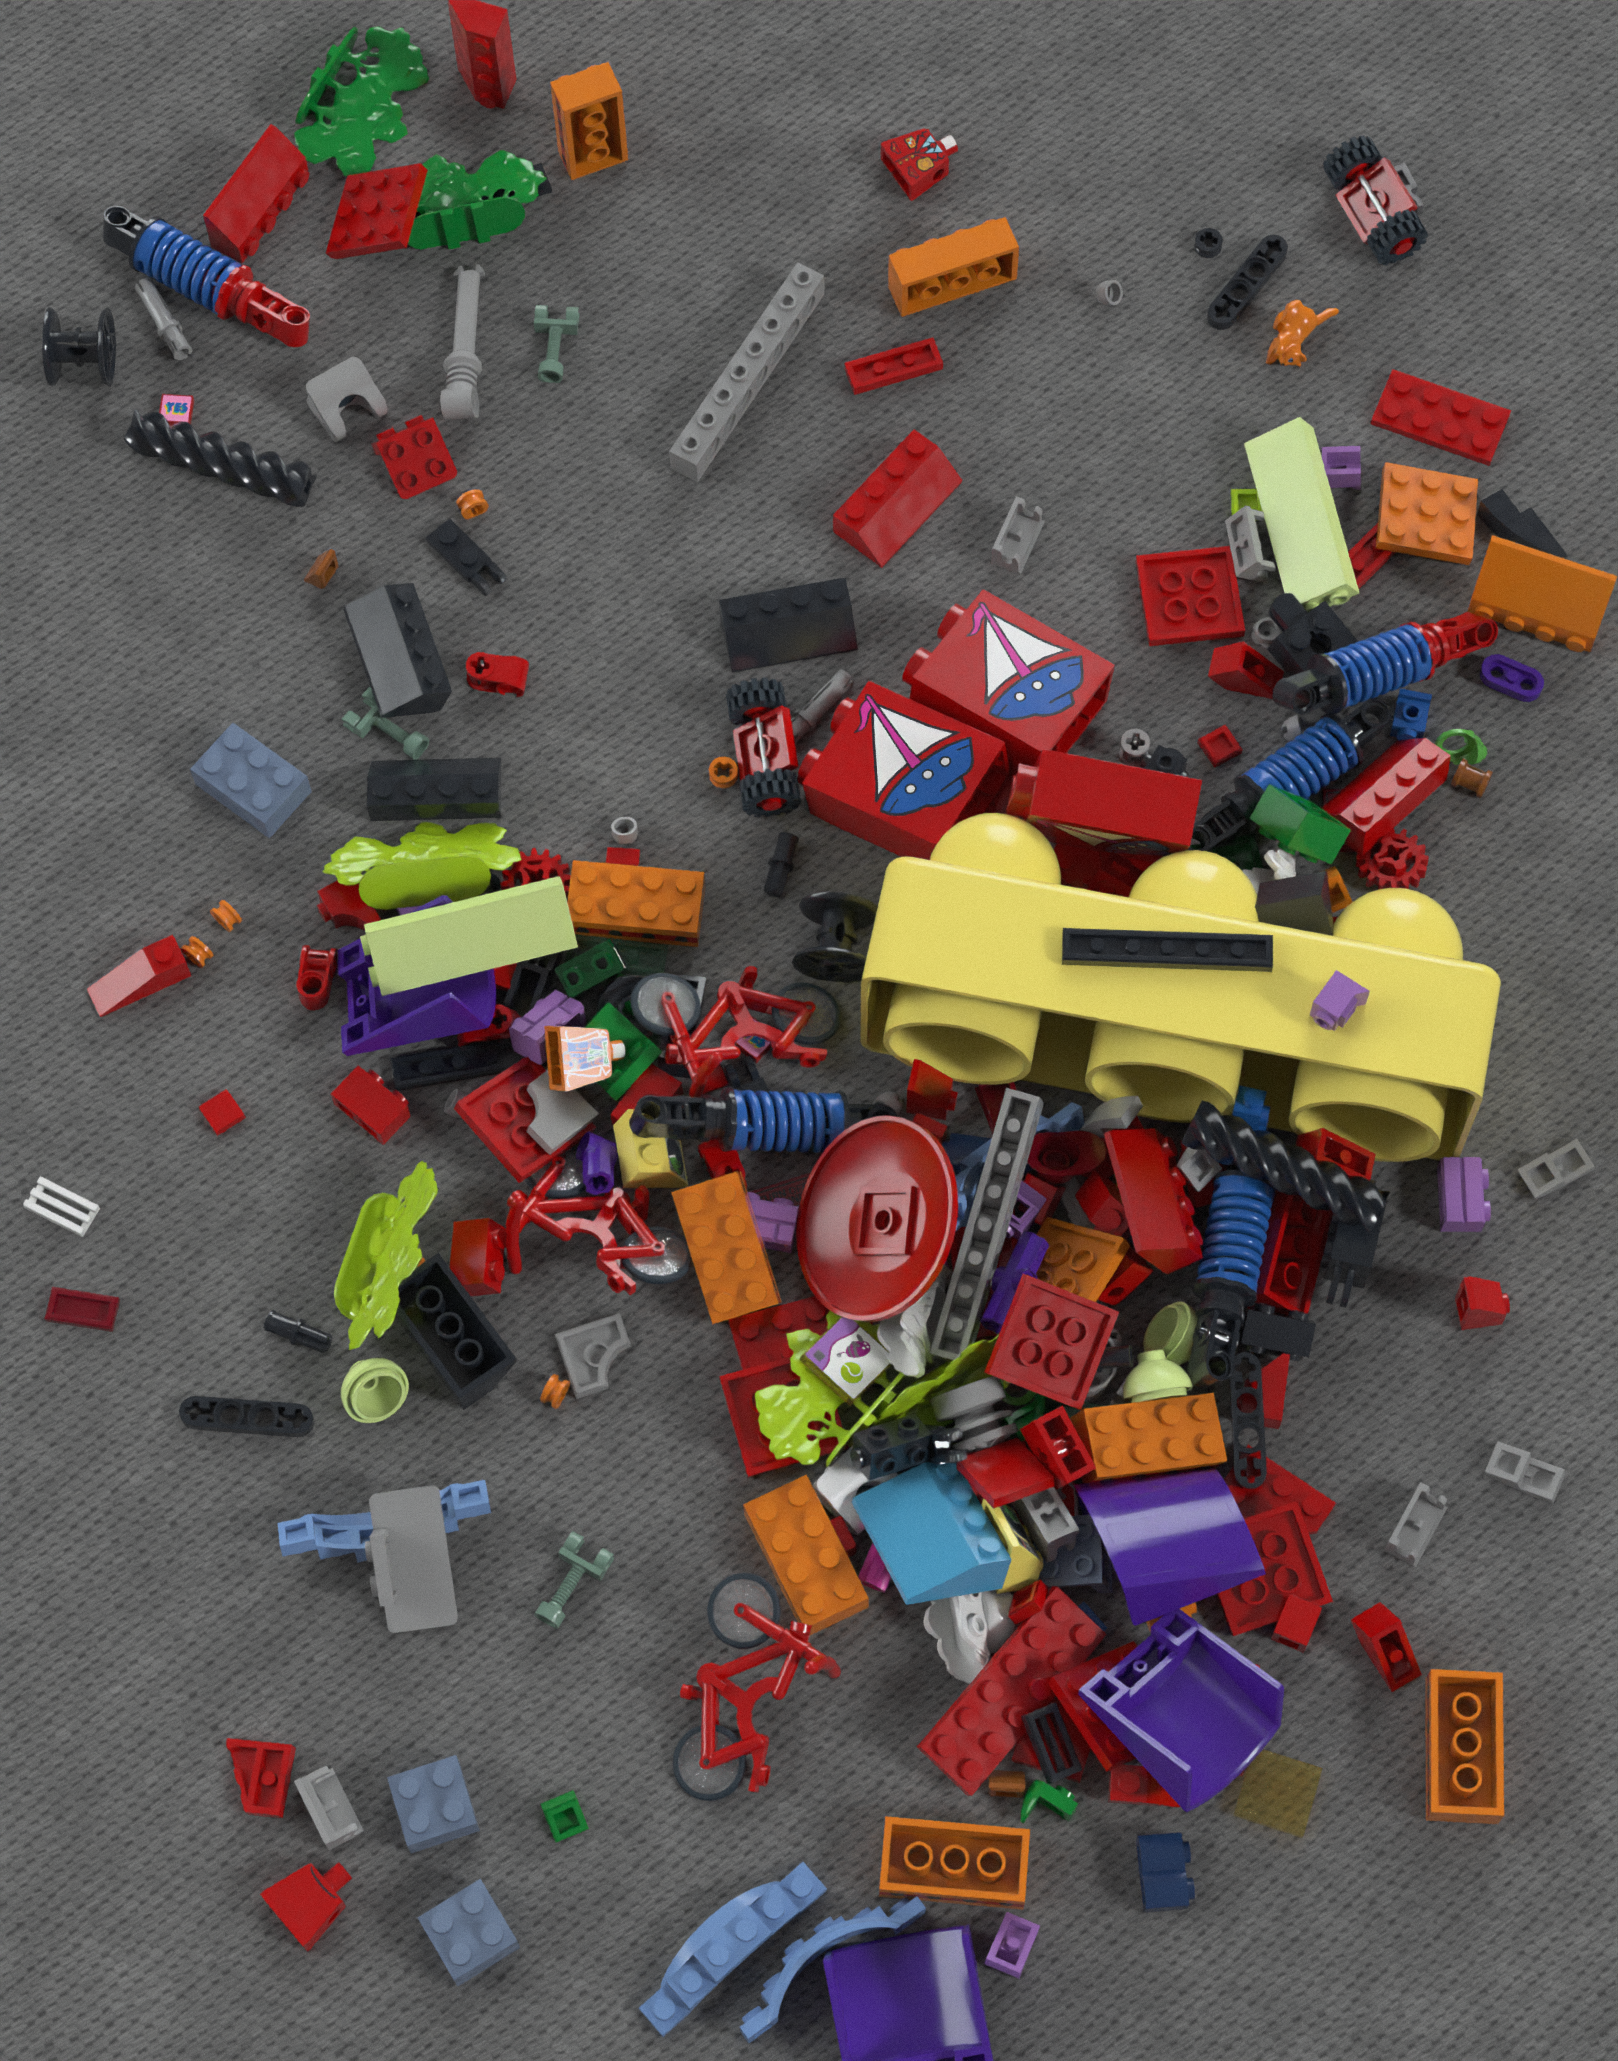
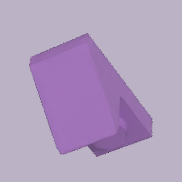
(1012, 1945)

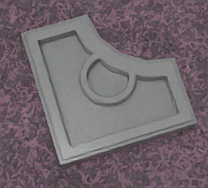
(557, 1115)
(589, 1353)

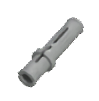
(168, 327)
(805, 719)

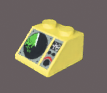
(648, 1160)
(1025, 1560)

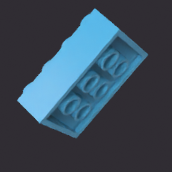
(933, 1534)

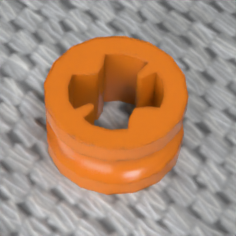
(472, 503)
(723, 781)
(226, 915)
(196, 951)
(554, 1391)

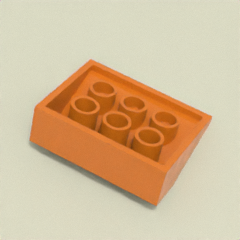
(1541, 594)

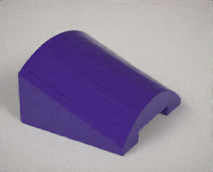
(412, 1014)
(1171, 1538)
(1188, 1708)
(909, 1998)

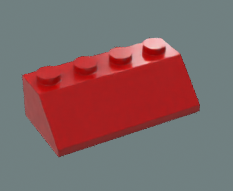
(483, 50)
(255, 195)
(896, 499)
(1389, 791)
(1154, 1198)
(1292, 1254)

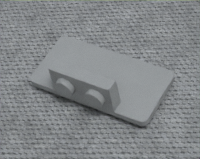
(411, 1559)

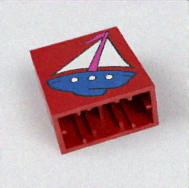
(1010, 679)
(901, 772)
(1106, 805)

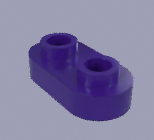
(1512, 677)

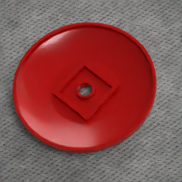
(841, 1238)

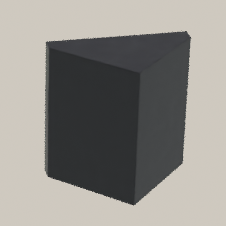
(1297, 903)

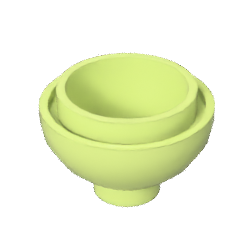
(1172, 1331)
(1155, 1379)
(374, 1390)

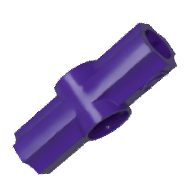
(1005, 1280)

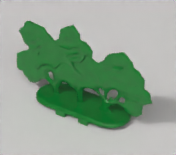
(364, 107)
(448, 191)

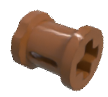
(1471, 778)

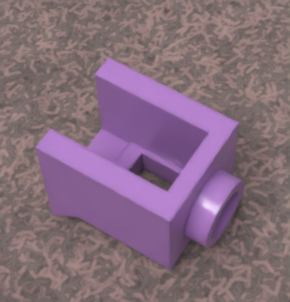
(1346, 458)
(1337, 1001)
(1034, 1202)

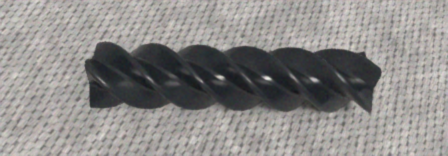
(212, 457)
(1287, 1167)

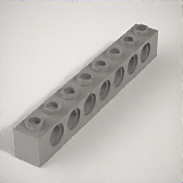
(747, 372)
(987, 1224)

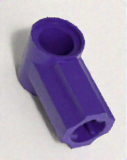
(598, 1162)

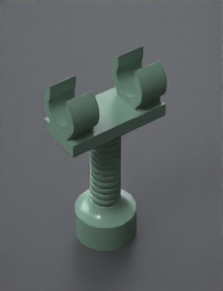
(550, 369)
(372, 718)
(551, 1612)

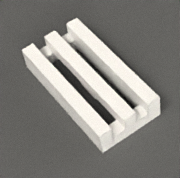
(36, 1193)

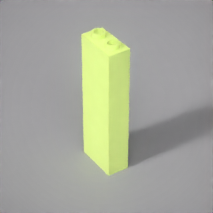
(1301, 515)
(469, 936)

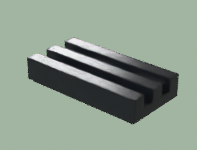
(1039, 1748)

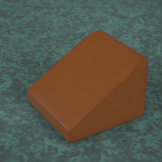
(322, 569)
(1007, 1783)

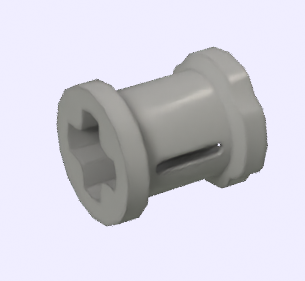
(1127, 741)

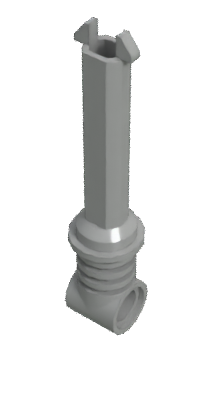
(462, 366)

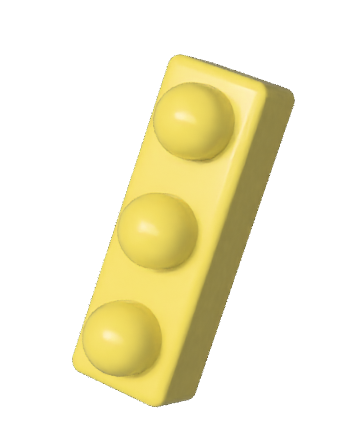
(977, 988)

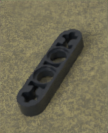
(1249, 284)
(1251, 1420)
(246, 1422)

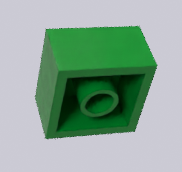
(1299, 825)

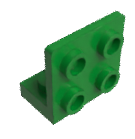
(638, 1050)

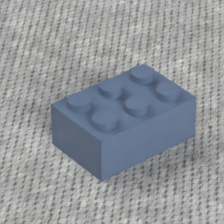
(251, 780)

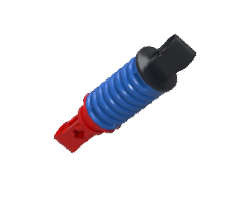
(203, 275)
(1382, 663)

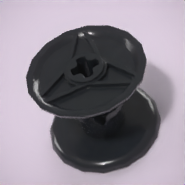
(78, 346)
(839, 917)

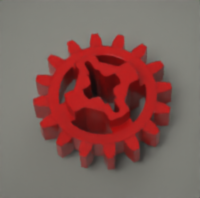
(1390, 863)
(536, 868)

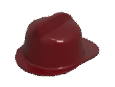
(1062, 1155)

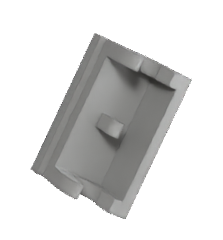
(1017, 537)
(1246, 545)
(1047, 1522)
(1417, 1526)
(329, 1807)

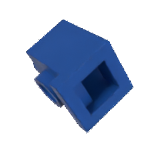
(1410, 704)
(1251, 1107)

